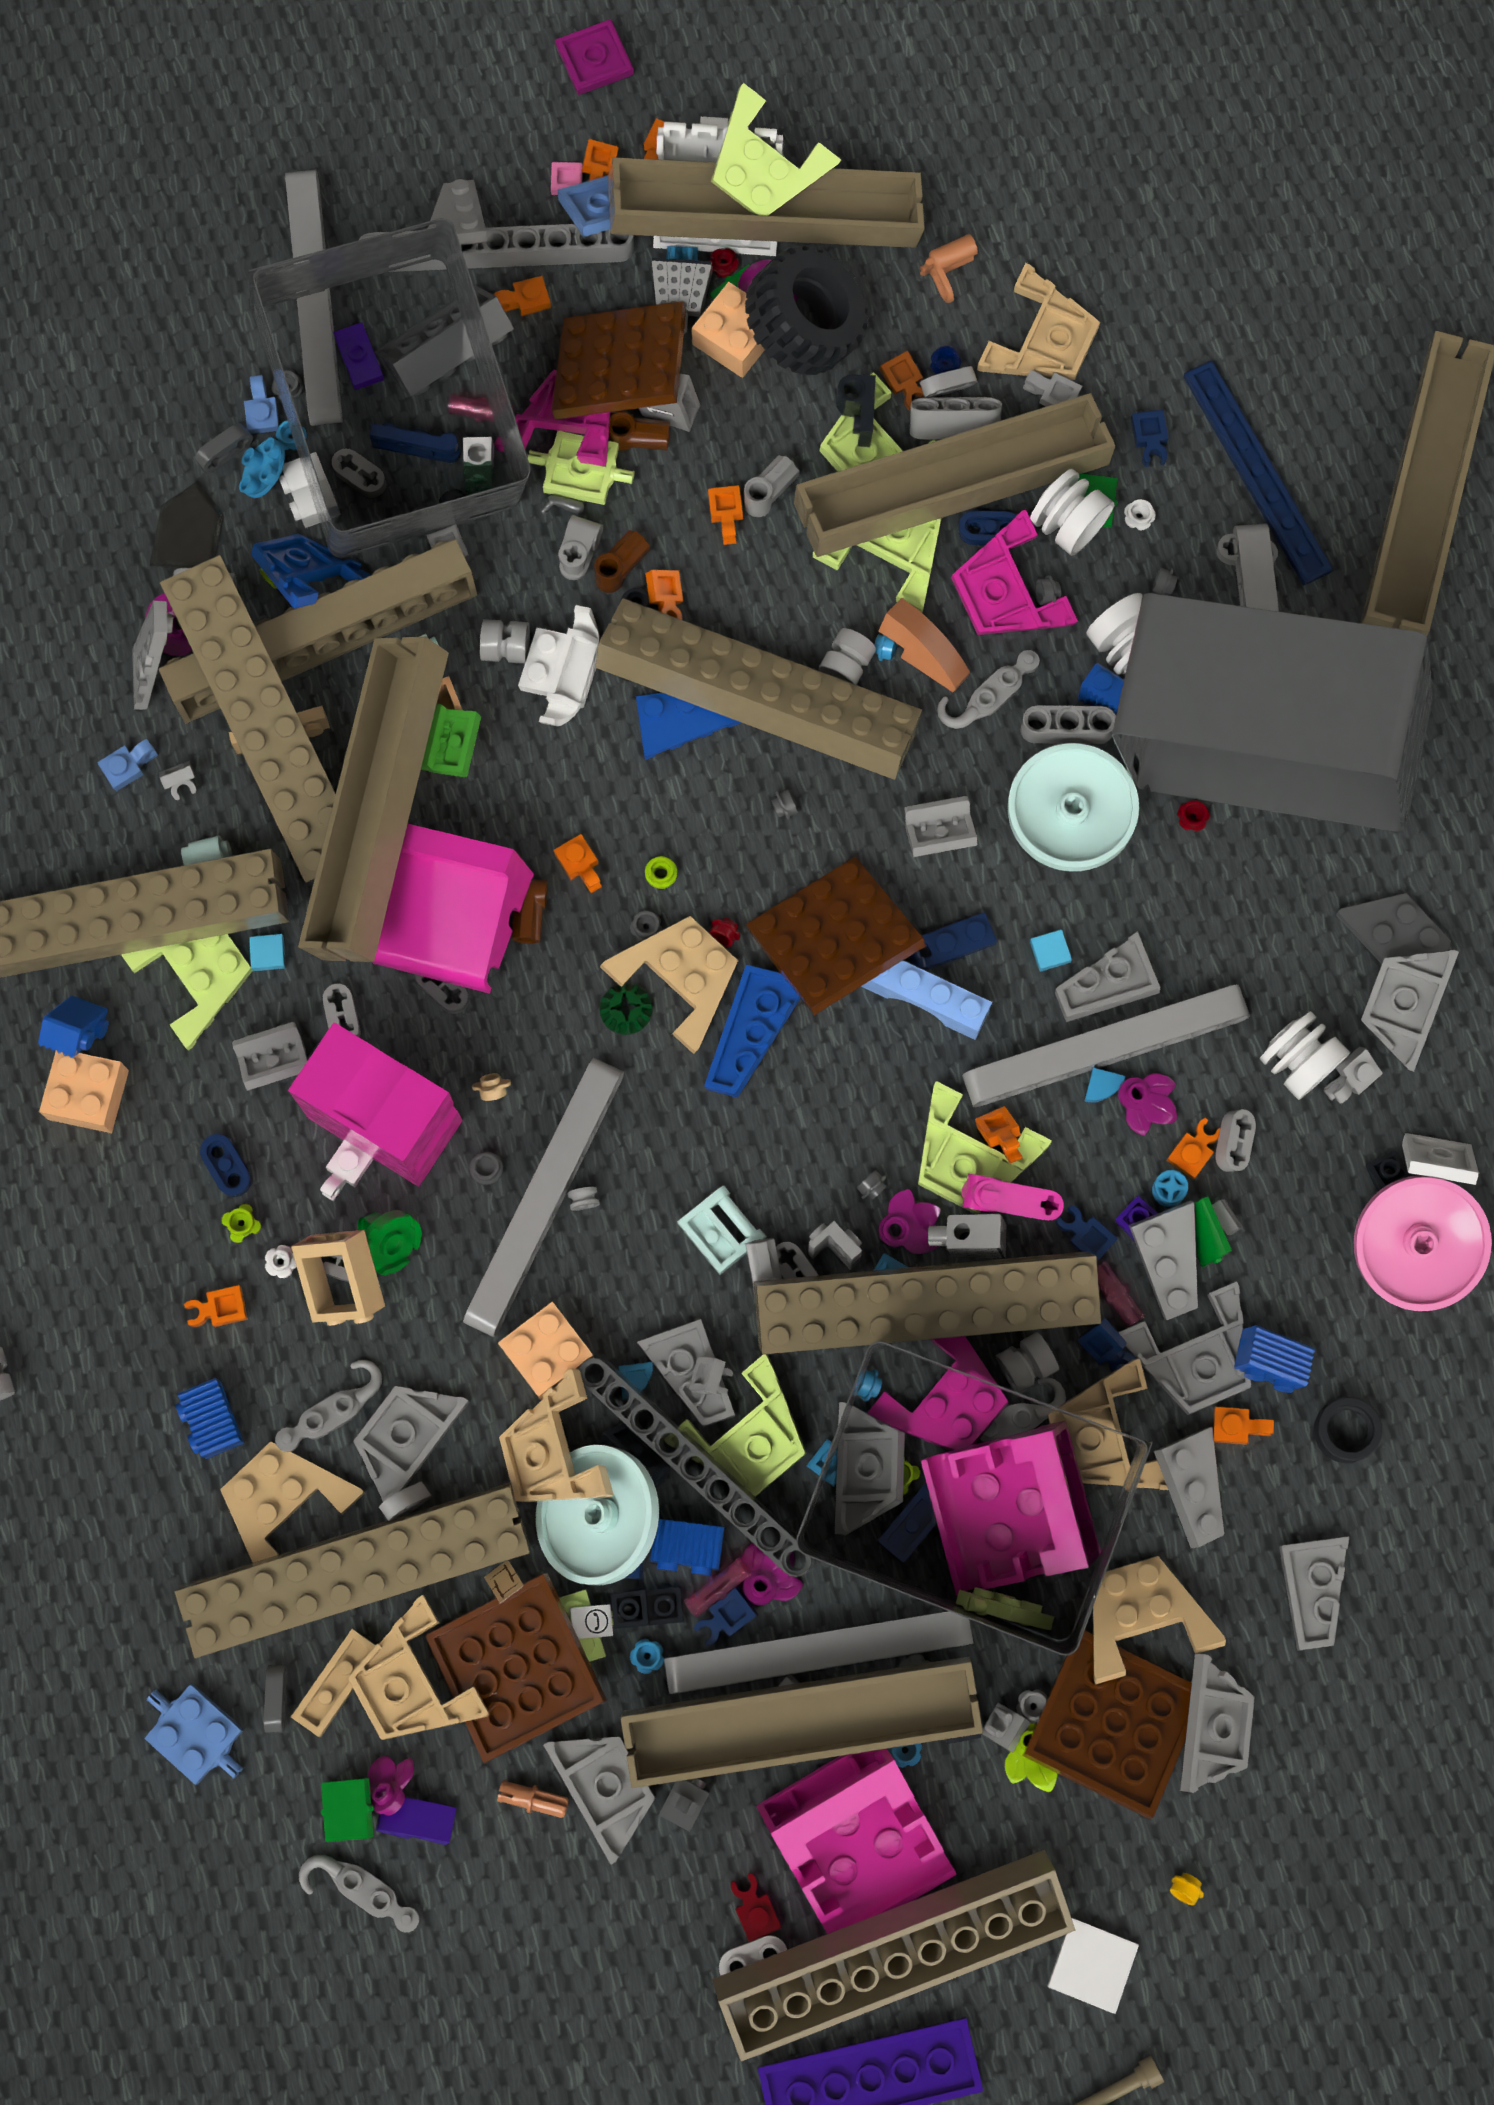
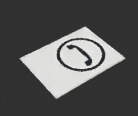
(592, 1621)

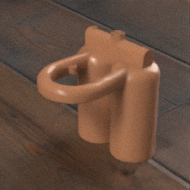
(947, 259)

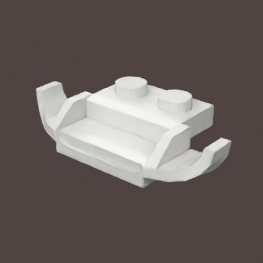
(562, 667)

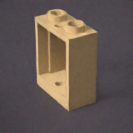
(359, 1270)

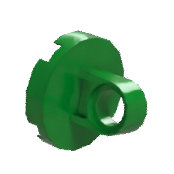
(390, 1239)

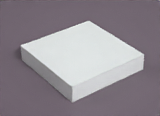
(1440, 1158)
(1093, 1966)

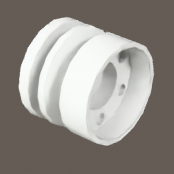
(1067, 508)
(1116, 630)
(1304, 1055)

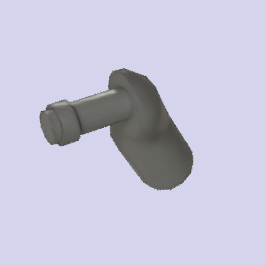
(564, 503)

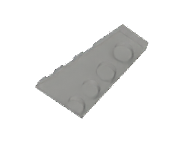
(148, 652)

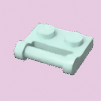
(712, 1236)

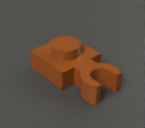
(903, 377)

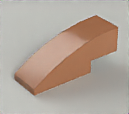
(924, 645)

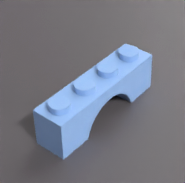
(946, 1001)

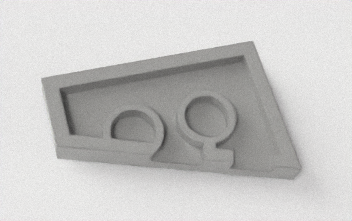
(1313, 1588)

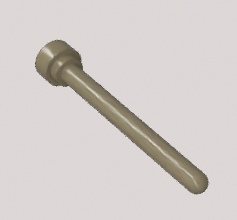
(1145, 2075)

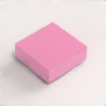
(565, 175)

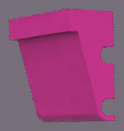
(451, 907)
(1012, 1508)
(856, 1839)

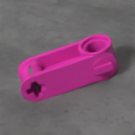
(1010, 1198)

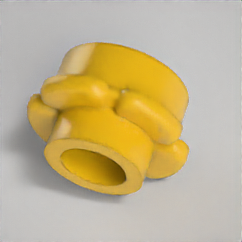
(1186, 1888)

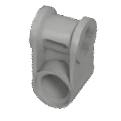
(579, 542)

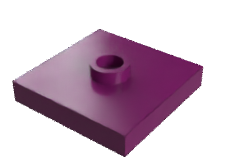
(594, 57)

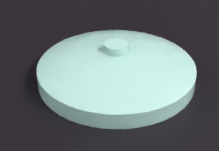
(1073, 807)
(601, 1537)

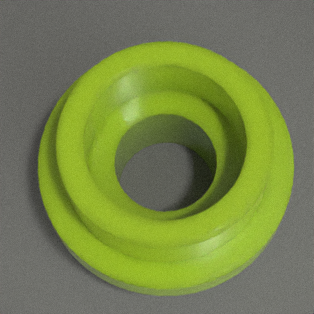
(661, 863)

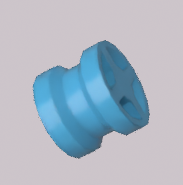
(1171, 1182)

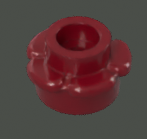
(726, 269)
(1196, 808)
(725, 931)

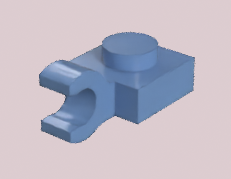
(261, 411)
(123, 766)

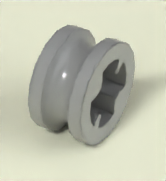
(583, 1198)

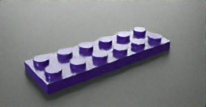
(895, 2069)

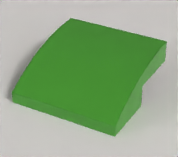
(451, 741)

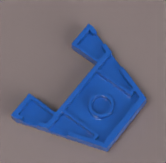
(299, 560)

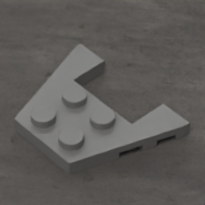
(1202, 1368)

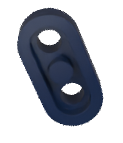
(987, 522)
(225, 1167)

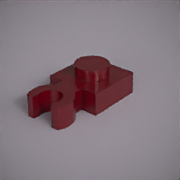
(756, 1913)

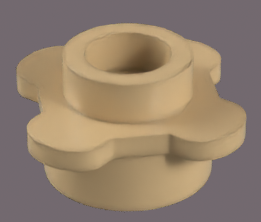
(491, 1087)

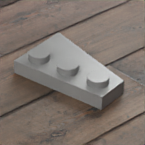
(461, 206)
(1112, 981)
(1169, 1257)
(675, 1358)
(1193, 1485)

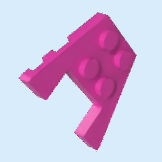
(539, 415)
(995, 591)
(956, 1408)

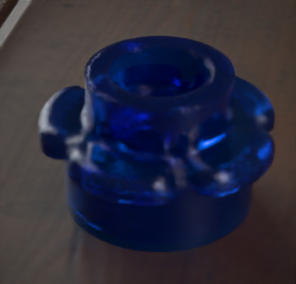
(945, 354)

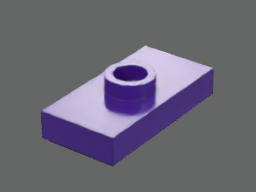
(358, 356)

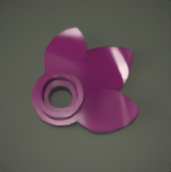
(1152, 1103)
(913, 1222)
(778, 1583)
(388, 1782)

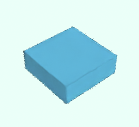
(1050, 950)
(267, 952)

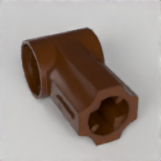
(641, 432)
(620, 559)
(528, 922)

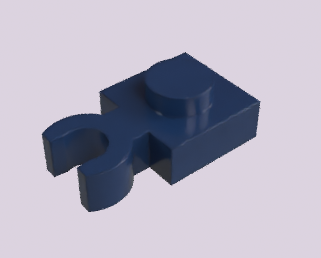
(1150, 432)
(1088, 1236)
(1105, 1345)
(729, 1615)

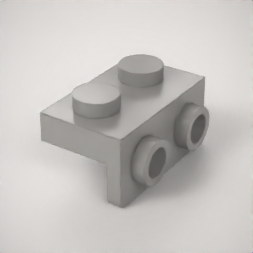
(940, 826)
(270, 1055)
(843, 1244)

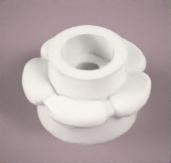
(1142, 507)
(272, 1257)

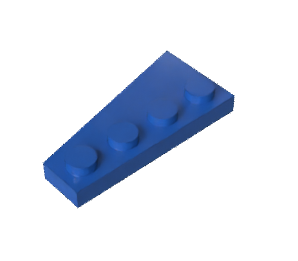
(672, 722)
(754, 1021)

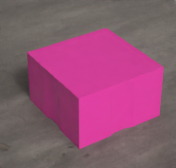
(376, 1104)

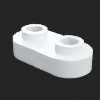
(750, 1952)

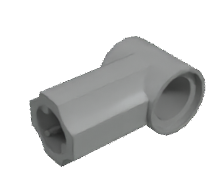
(770, 485)
(763, 1260)

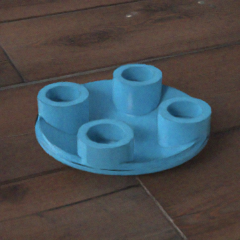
(262, 467)

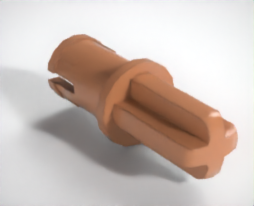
(533, 1799)

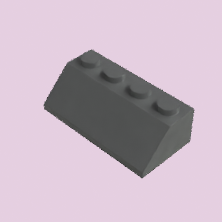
(439, 344)

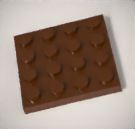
(619, 360)
(835, 935)
(522, 1665)
(1115, 1733)

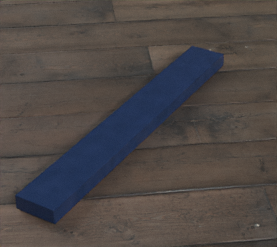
(1258, 473)

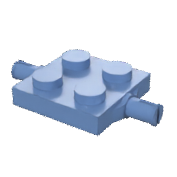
(194, 1734)

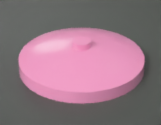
(1422, 1243)

